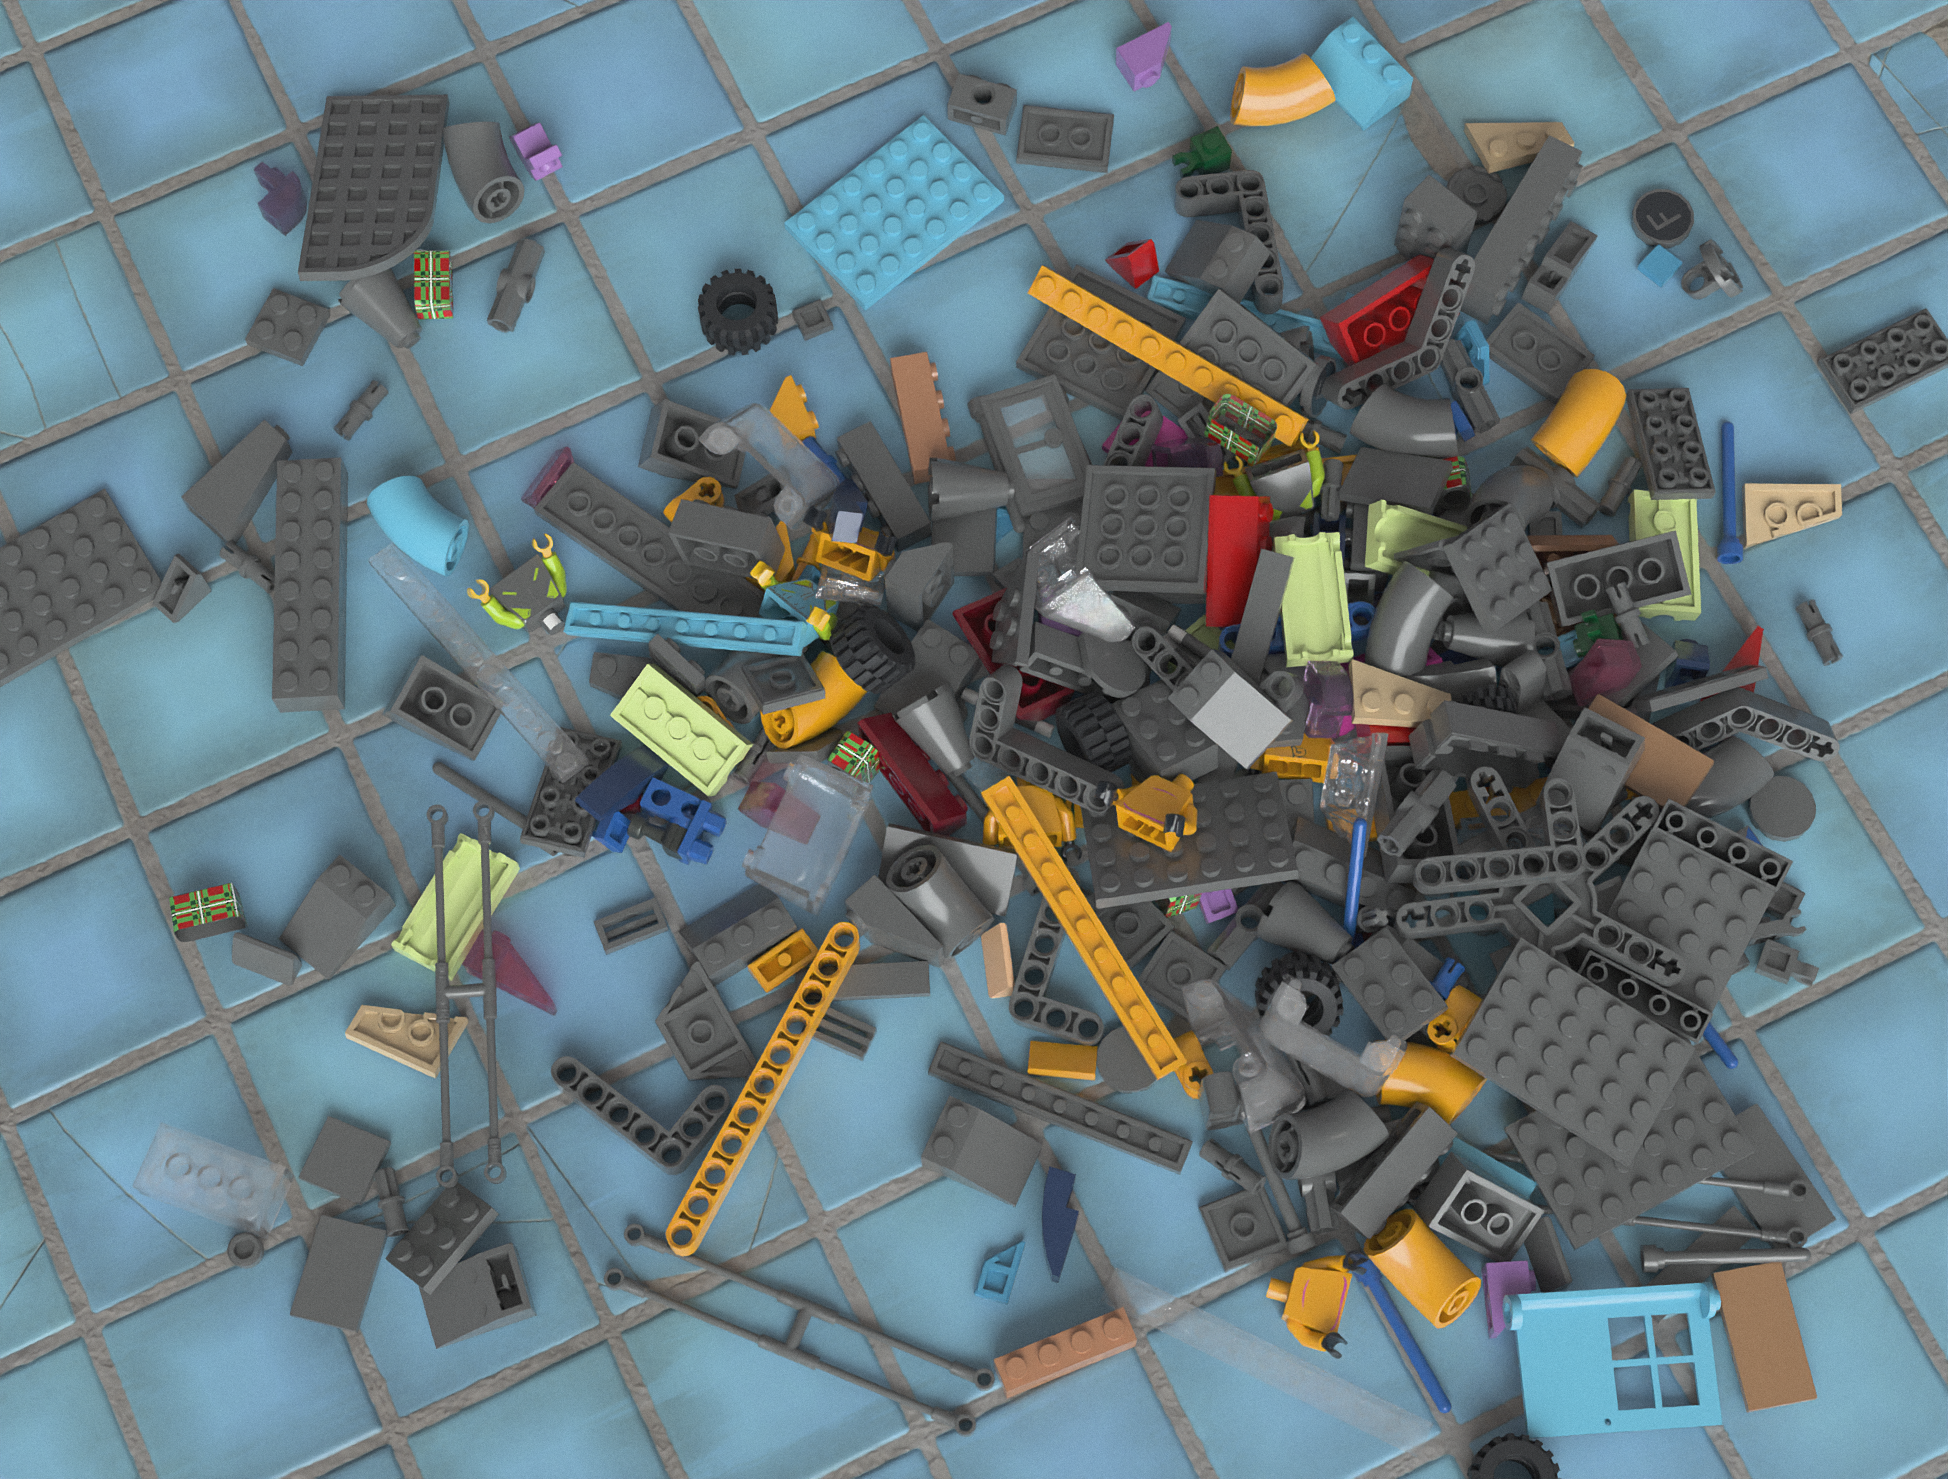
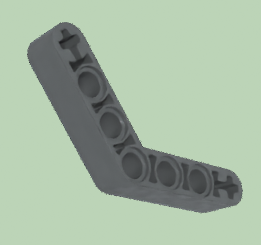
(1424, 342)
(1756, 716)

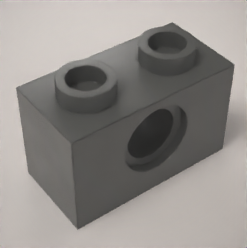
(991, 116)

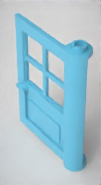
(1570, 1365)

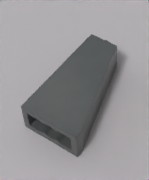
(239, 482)

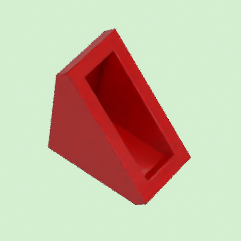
(1135, 262)

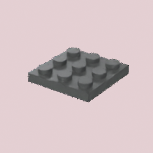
(1497, 568)

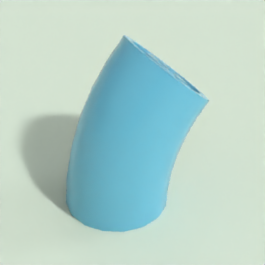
(419, 523)

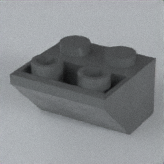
(1146, 611)

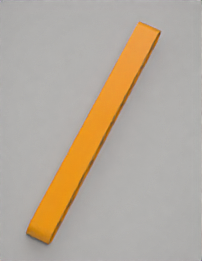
(763, 1103)

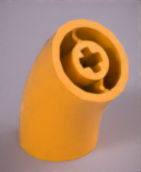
(1279, 93)
(1581, 420)
(806, 721)
(1433, 1080)
(1423, 1268)

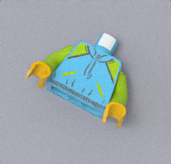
(796, 603)

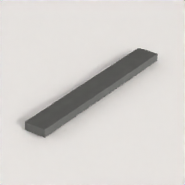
(1256, 634)
(1060, 1108)

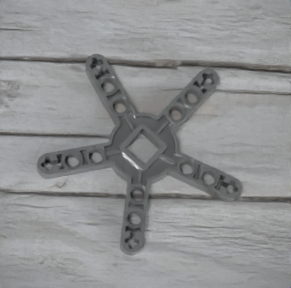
(1581, 919)

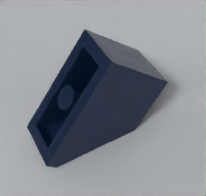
(1689, 665)

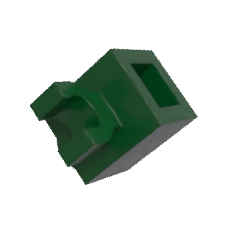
(1207, 154)
(1593, 629)

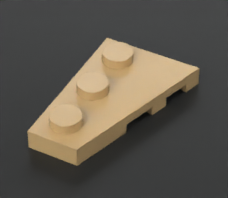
(1512, 144)
(1786, 509)
(1389, 698)
(404, 1036)

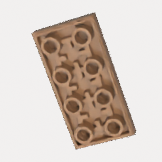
(1667, 764)
(1764, 1336)

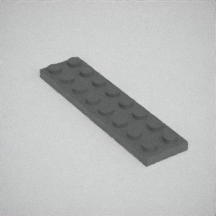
(641, 547)

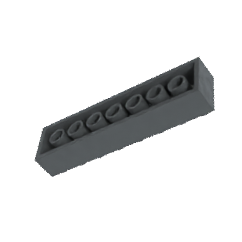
(310, 585)

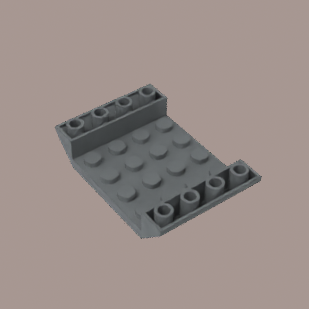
(1701, 898)

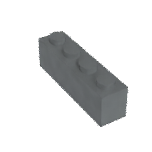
(883, 486)
(1058, 659)
(1394, 1170)

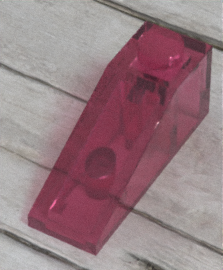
(511, 972)

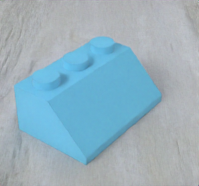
(1361, 73)

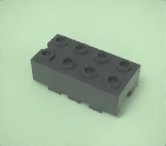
(1471, 737)

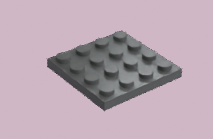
(1242, 346)
(1087, 362)
(1146, 528)

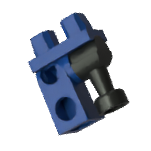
(687, 822)

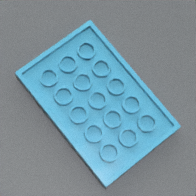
(894, 212)

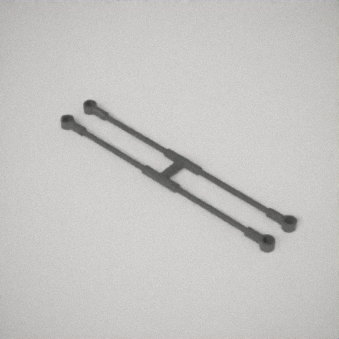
(445, 992)
(1764, 1234)
(790, 1348)

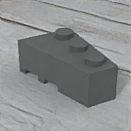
(1356, 543)

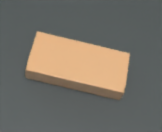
(998, 961)

